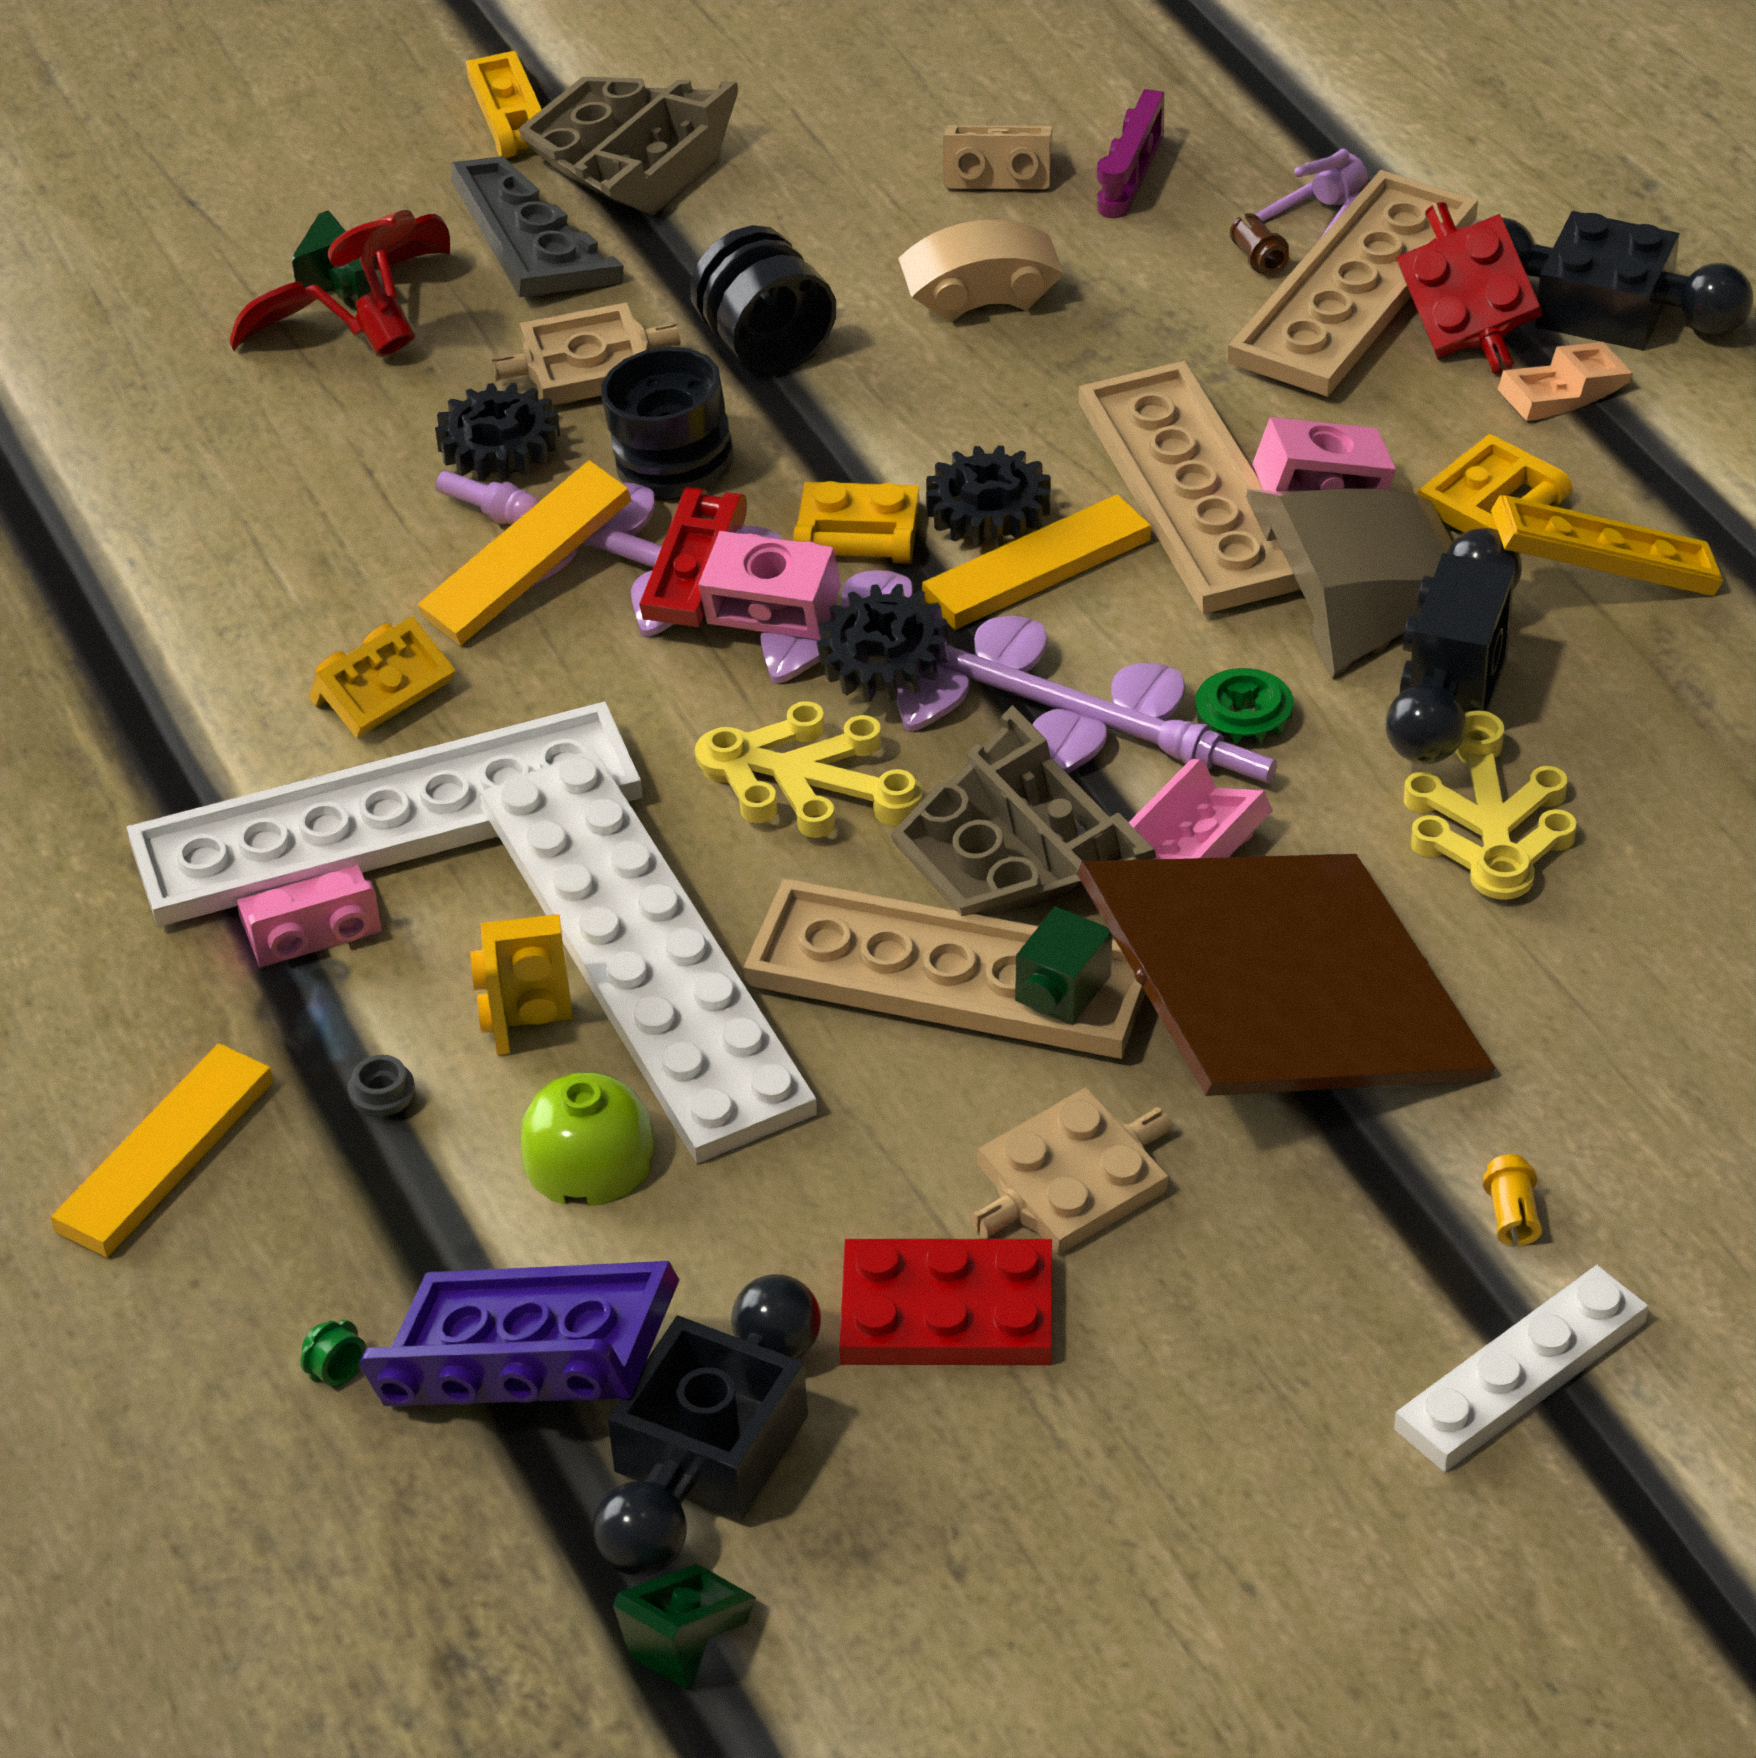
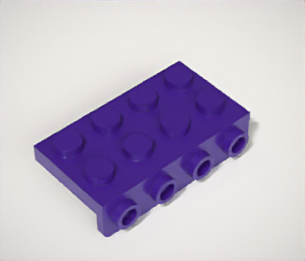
(524, 1335)

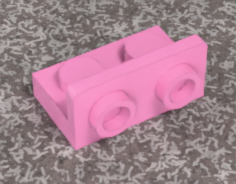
(310, 915)

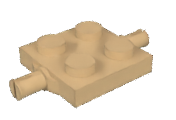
(577, 350)
(1071, 1171)

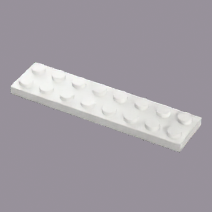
(357, 815)
(648, 956)

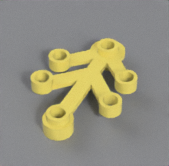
(732, 755)
(1500, 867)

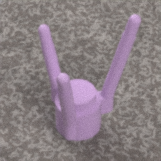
(1336, 182)

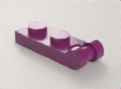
(1131, 155)

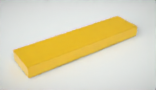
(1606, 545)
(524, 552)
(1037, 561)
(161, 1150)

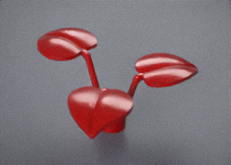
(379, 314)

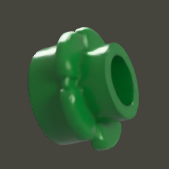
(332, 1352)

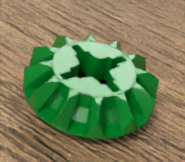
(1240, 689)

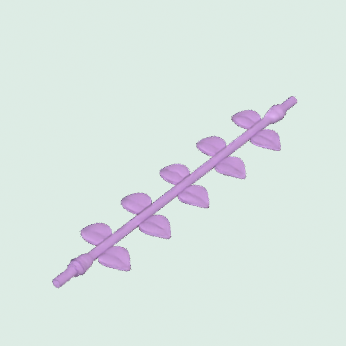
(1004, 652)

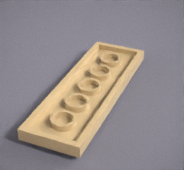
(1344, 286)
(1188, 484)
(924, 967)

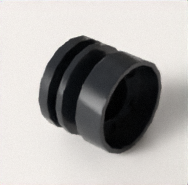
(763, 299)
(668, 420)

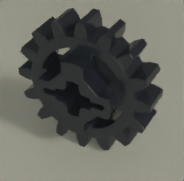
(497, 432)
(988, 496)
(883, 642)

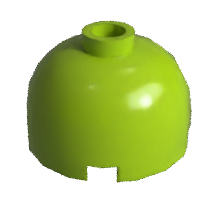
(586, 1139)

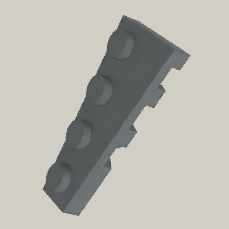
(528, 235)

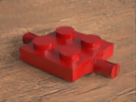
(1469, 287)

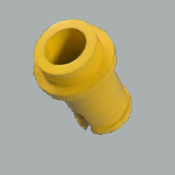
(1511, 1185)

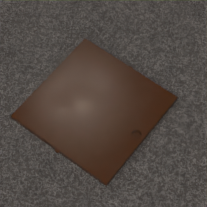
(1283, 973)

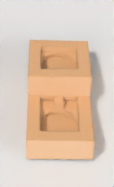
(1573, 380)

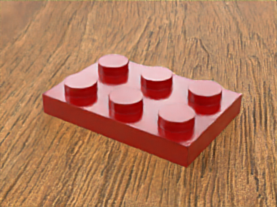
(946, 1302)

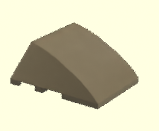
(632, 139)
(1355, 561)
(1011, 827)

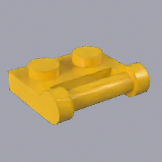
(1489, 469)
(860, 518)

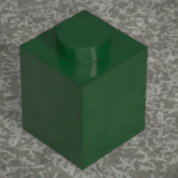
(1063, 965)

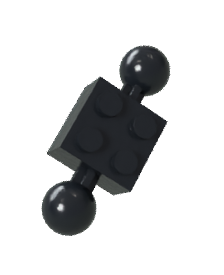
(1616, 276)
(1454, 646)
(706, 1422)

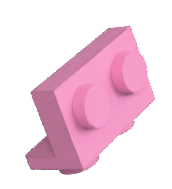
(1197, 818)

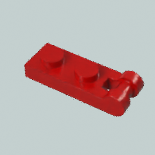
(673, 585)

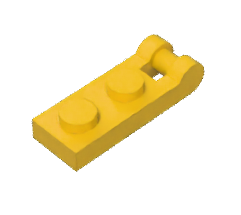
(503, 98)

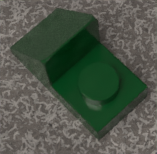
(314, 268)
(675, 1616)

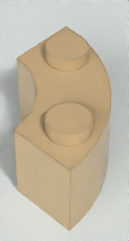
(981, 266)

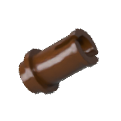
(1265, 250)

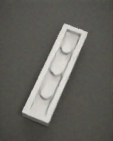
(1520, 1368)

